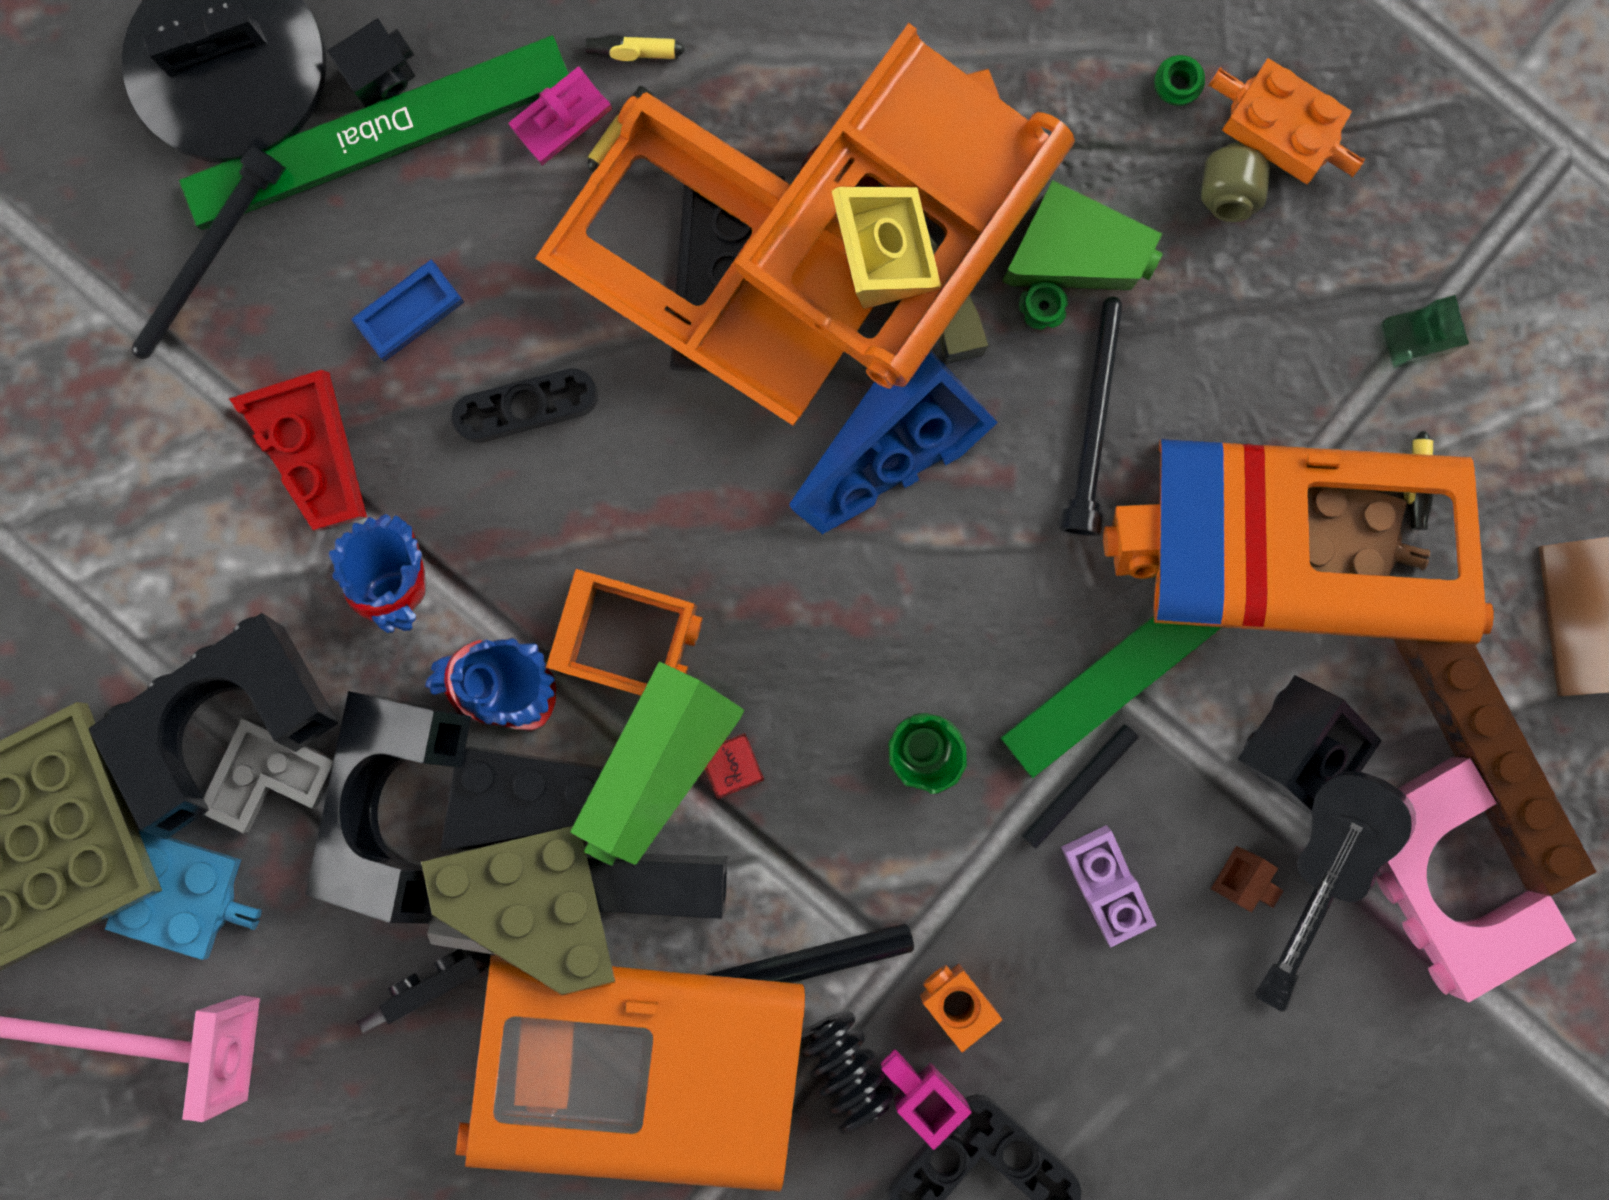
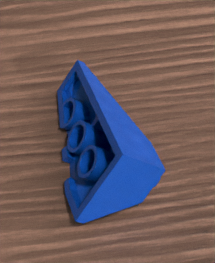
(890, 442)

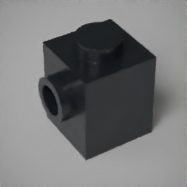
(374, 62)

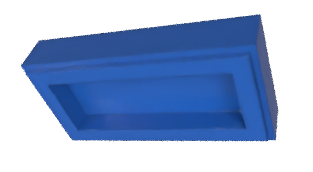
(407, 310)

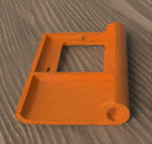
(739, 328)

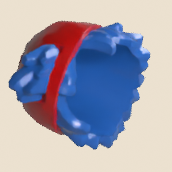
(381, 571)
(497, 683)

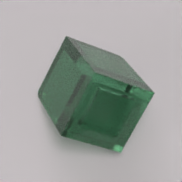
(1425, 332)

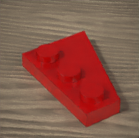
(308, 444)

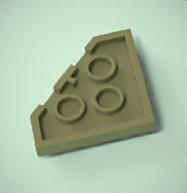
(528, 906)

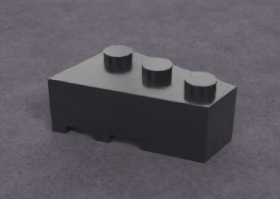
(513, 796)

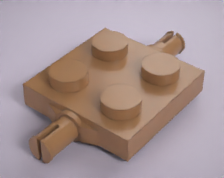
(1358, 532)

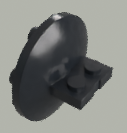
(223, 73)

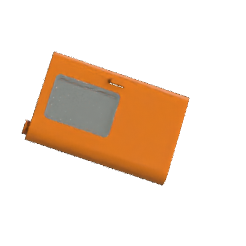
(637, 1078)

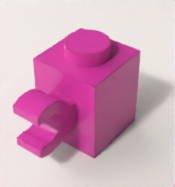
(926, 1099)

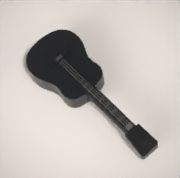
(1355, 831)

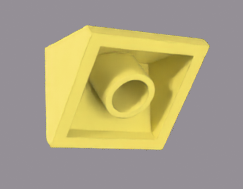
(886, 243)

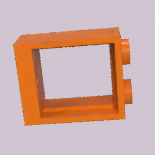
(576, 616)

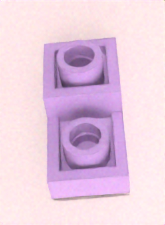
(1108, 886)

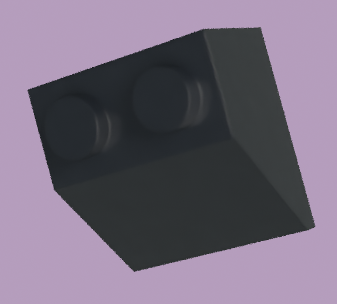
(1307, 742)

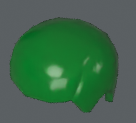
(927, 752)

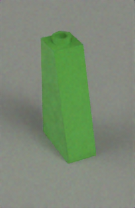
(654, 764)

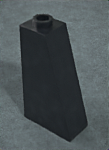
(662, 885)

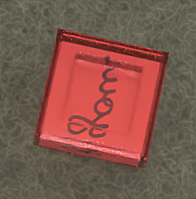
(733, 767)

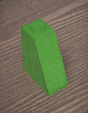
(1083, 245)

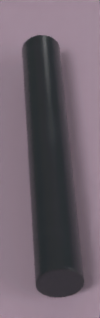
(1080, 786)

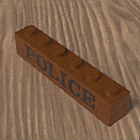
(1484, 729)

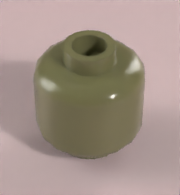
(1235, 182)

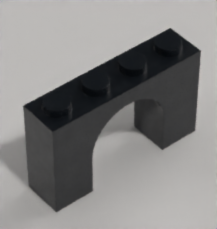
(146, 734)
(350, 856)

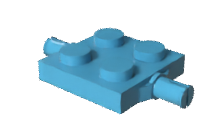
(192, 902)

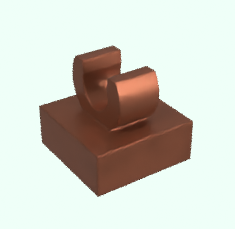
(1247, 880)

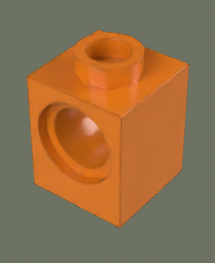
(962, 1028)

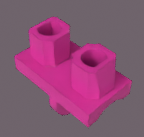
(560, 115)

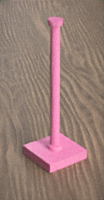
(217, 1056)

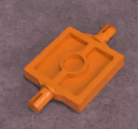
(1287, 121)

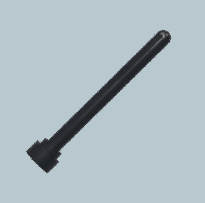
(257, 172)
(1083, 512)

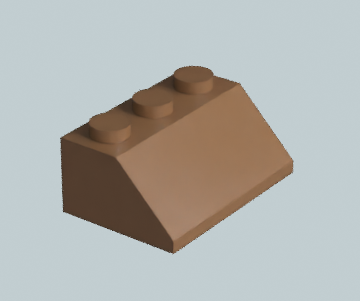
(1578, 613)

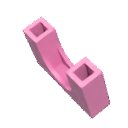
(1477, 952)

